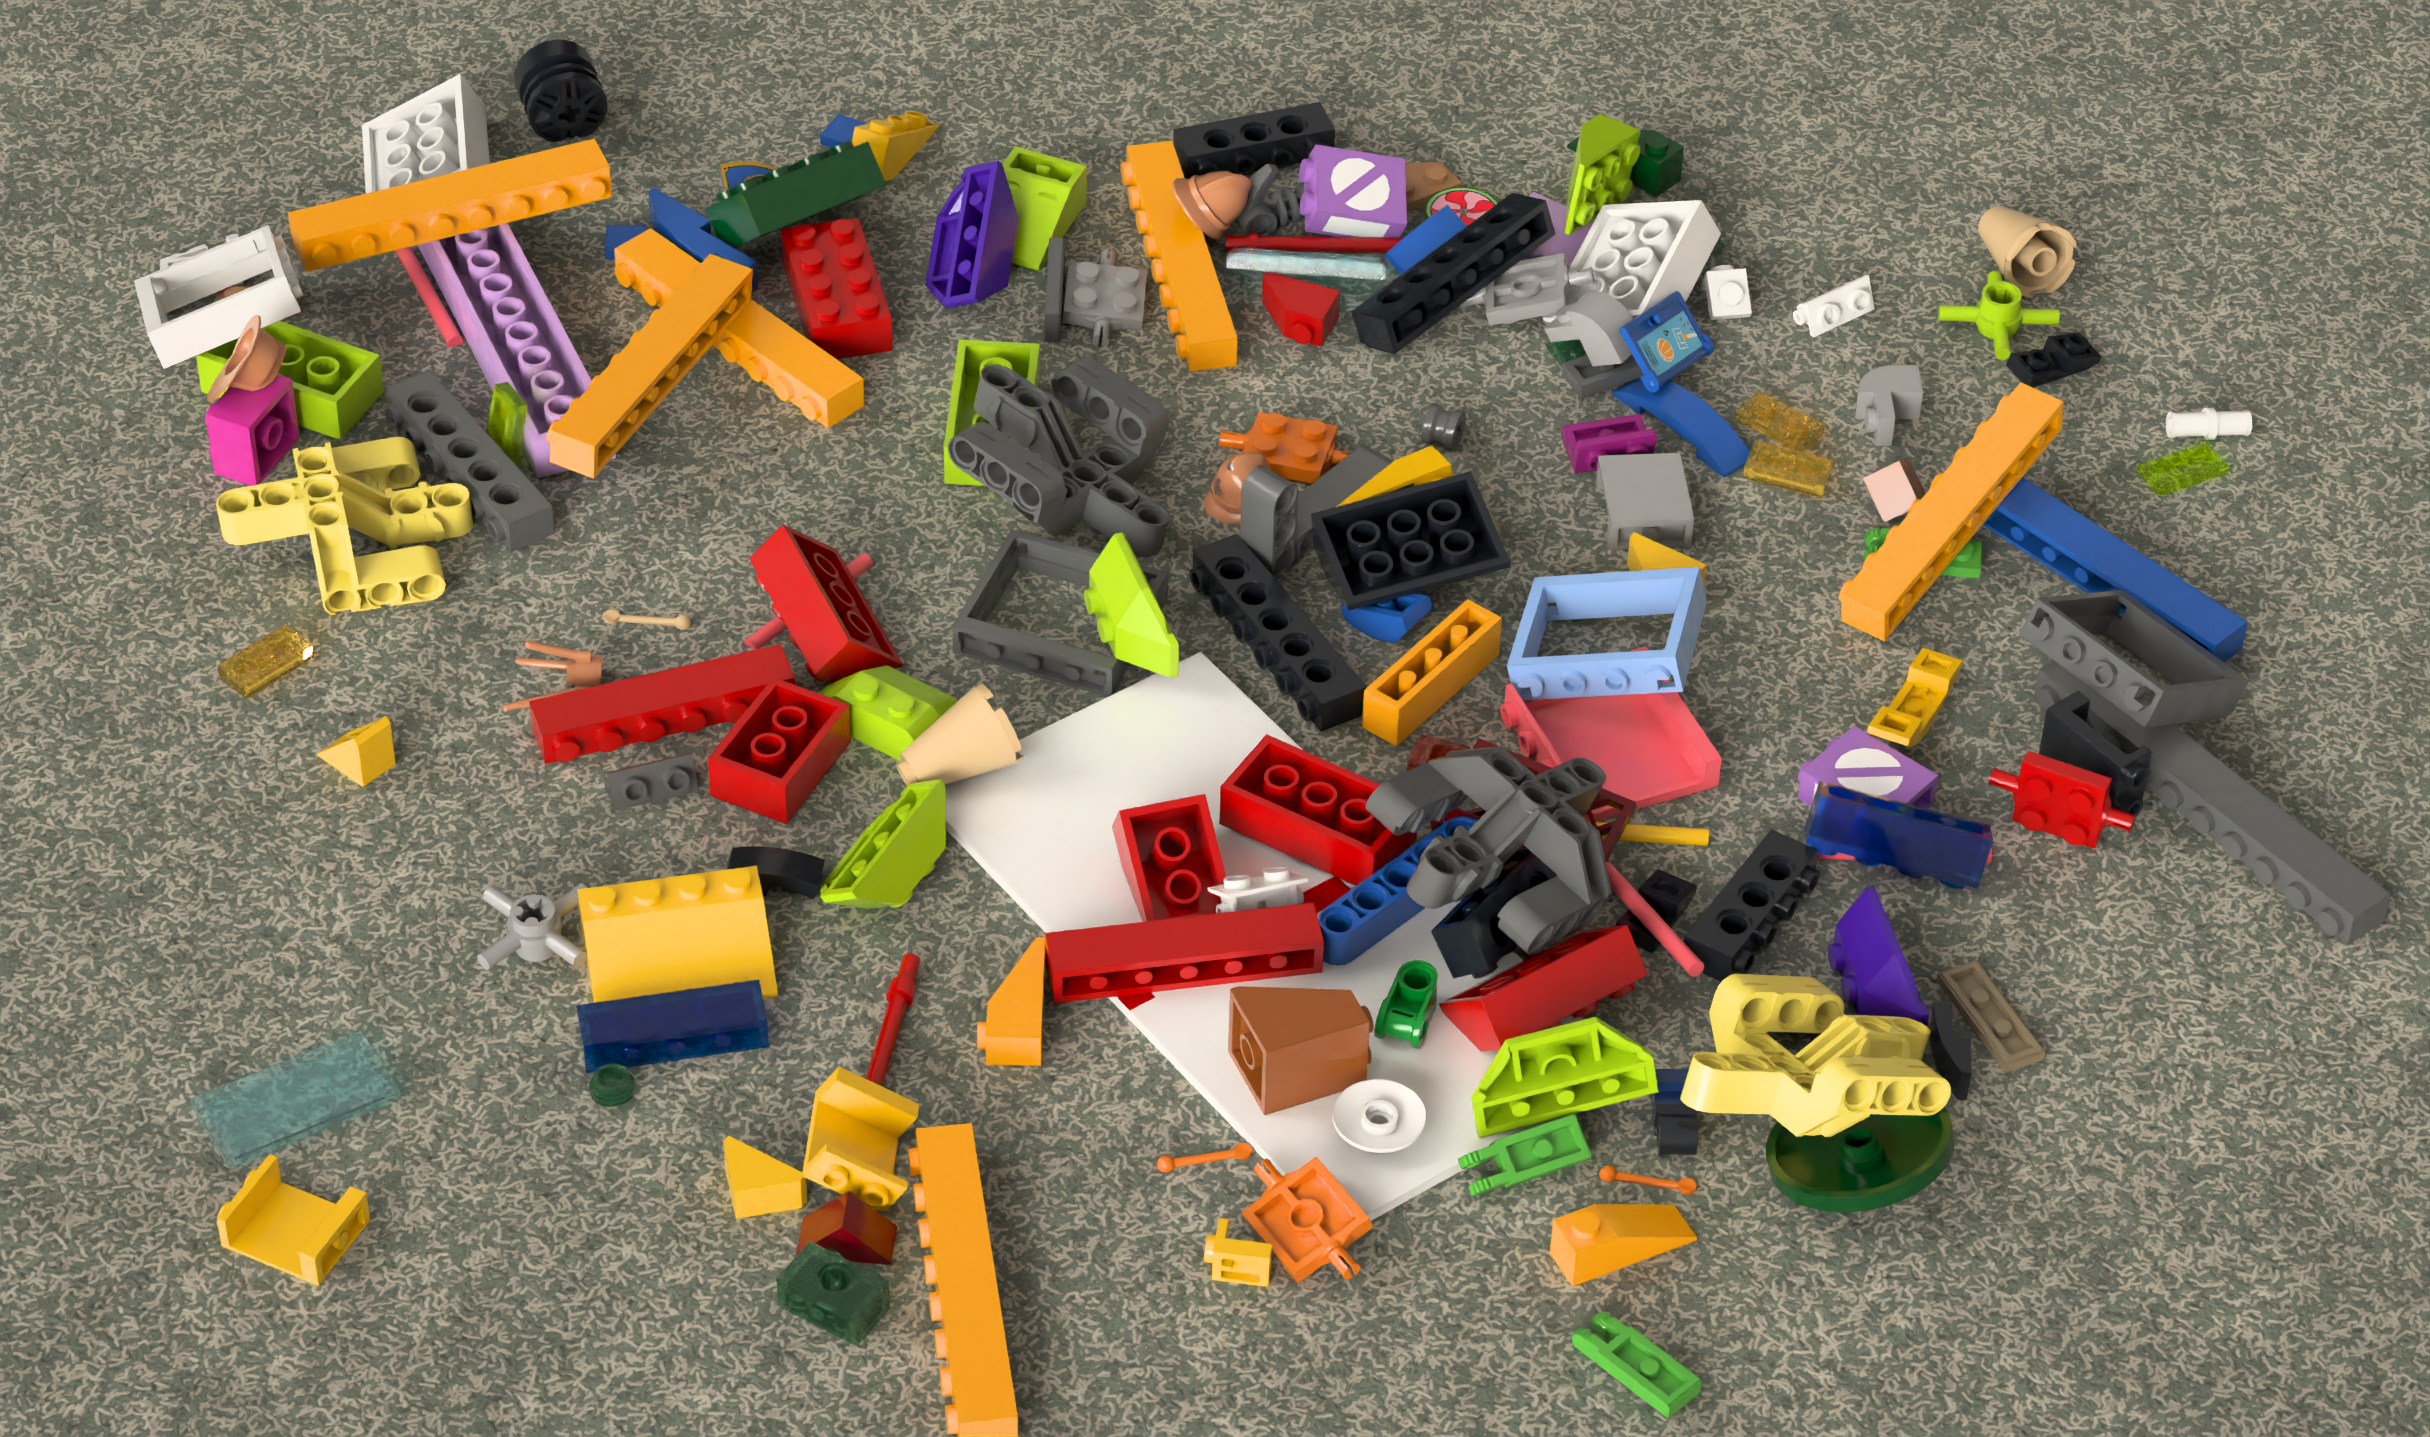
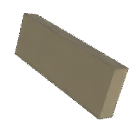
(1990, 1016)

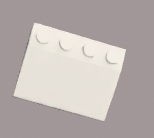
(426, 137)
(1645, 252)

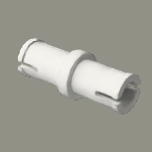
(2209, 423)

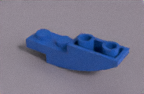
(692, 232)

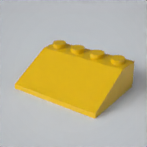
(676, 934)

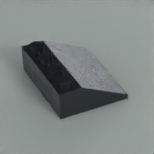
(1407, 541)

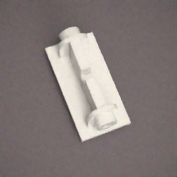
(1836, 306)
(1273, 889)

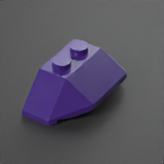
(973, 238)
(1873, 963)

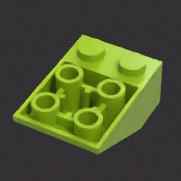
(1600, 169)
(1047, 200)

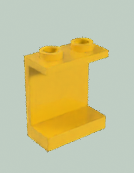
(857, 1137)
(290, 1225)

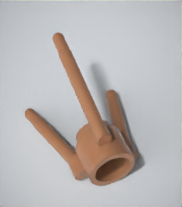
(581, 667)

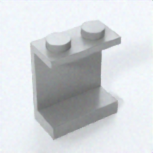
(1647, 498)

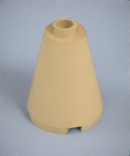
(2033, 249)
(962, 742)

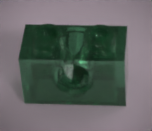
(833, 1293)

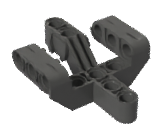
(1054, 478)
(1520, 810)

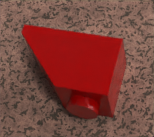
(1300, 307)

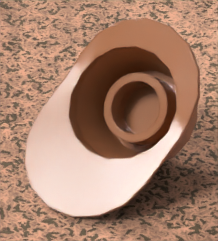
(252, 363)

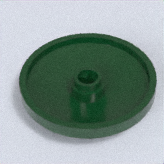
(1862, 1165)

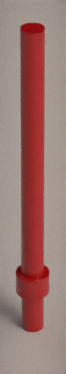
(899, 995)

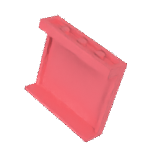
(1640, 741)

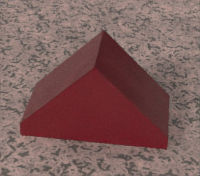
(851, 1230)

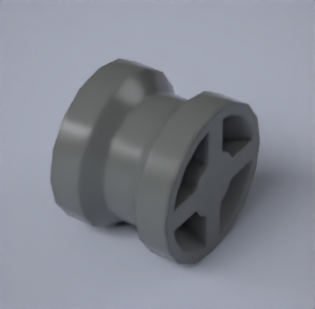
(1443, 426)

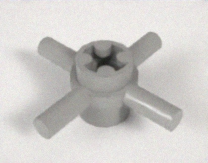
(532, 928)

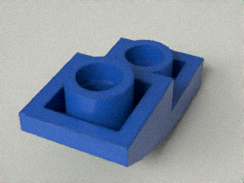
(1425, 239)

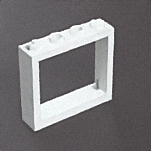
(211, 273)

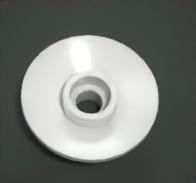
(1379, 1115)

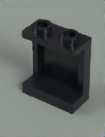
(2075, 742)

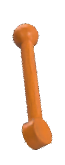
(1240, 1151)
(1685, 1185)

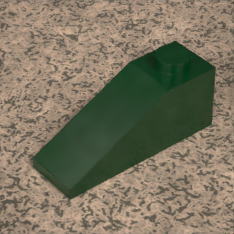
(1657, 165)

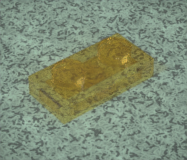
(1779, 422)
(1788, 469)
(265, 661)

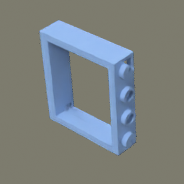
(1604, 596)

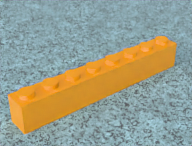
(449, 205)
(1180, 259)
(754, 340)
(650, 366)
(1950, 511)
(964, 1282)

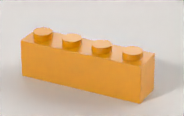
(1431, 672)

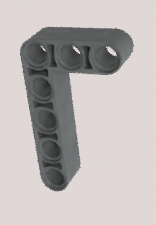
(1278, 519)

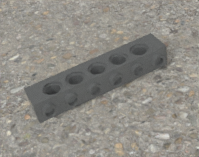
(469, 456)

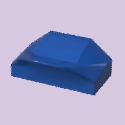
(1390, 618)

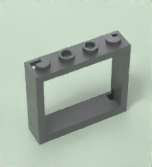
(1031, 653)
(2202, 682)

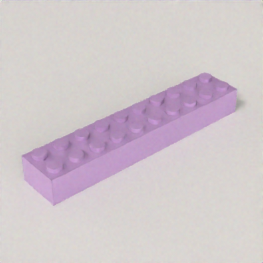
(510, 329)

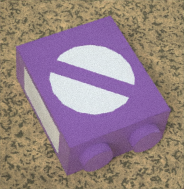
(1353, 193)
(1870, 767)

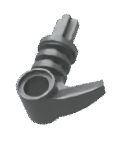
(1266, 211)

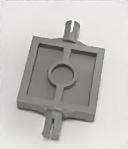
(1530, 289)
(1104, 296)

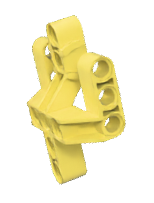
(354, 490)
(1834, 1082)

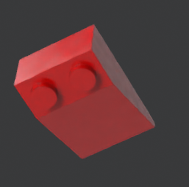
(1170, 857)

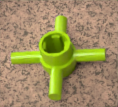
(1999, 313)

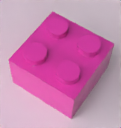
(252, 430)

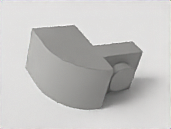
(1597, 324)
(1888, 395)

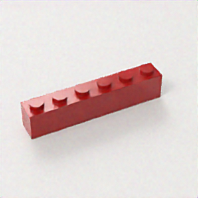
(654, 704)
(1183, 952)

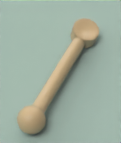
(680, 622)

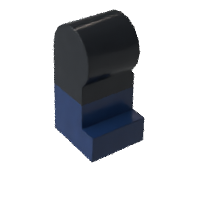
(1673, 1121)

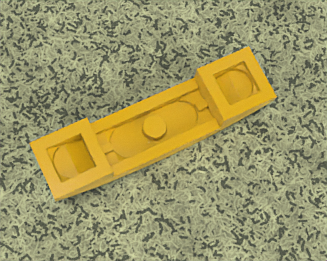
(1918, 700)

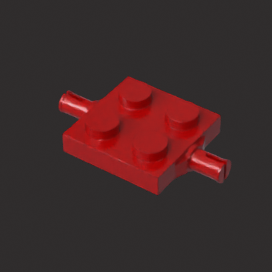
(2061, 800)

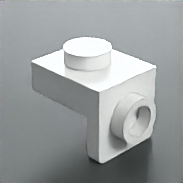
(1727, 292)

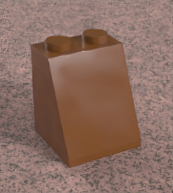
(1297, 1043)

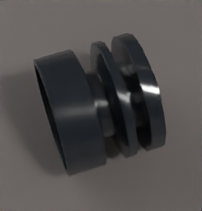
(560, 90)

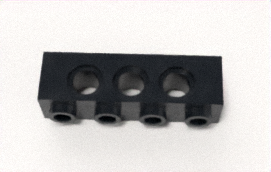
(1253, 141)
(1753, 905)
(1470, 931)

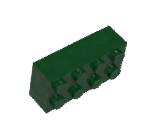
(795, 193)

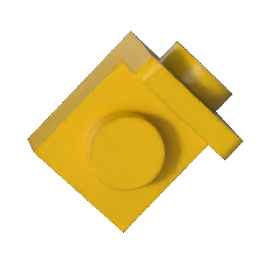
(1237, 1259)

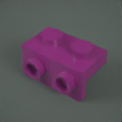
(1606, 437)

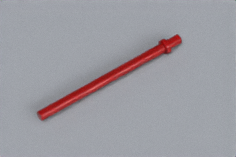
(1313, 244)

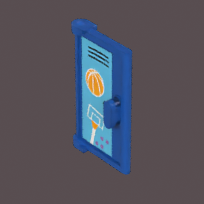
(1665, 341)

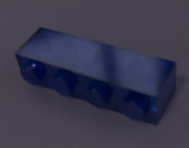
(1898, 836)
(673, 1025)

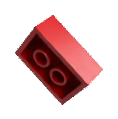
(779, 750)

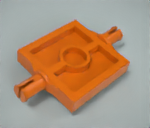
(1293, 446)
(1307, 1219)

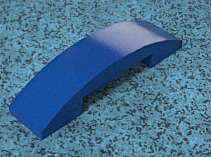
(1692, 419)

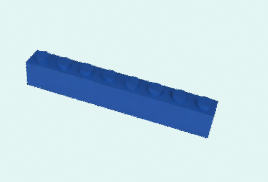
(2103, 563)

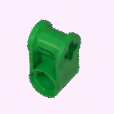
(1409, 1004)

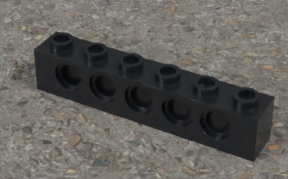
(1453, 273)
(1277, 633)

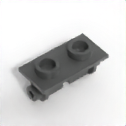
(651, 781)

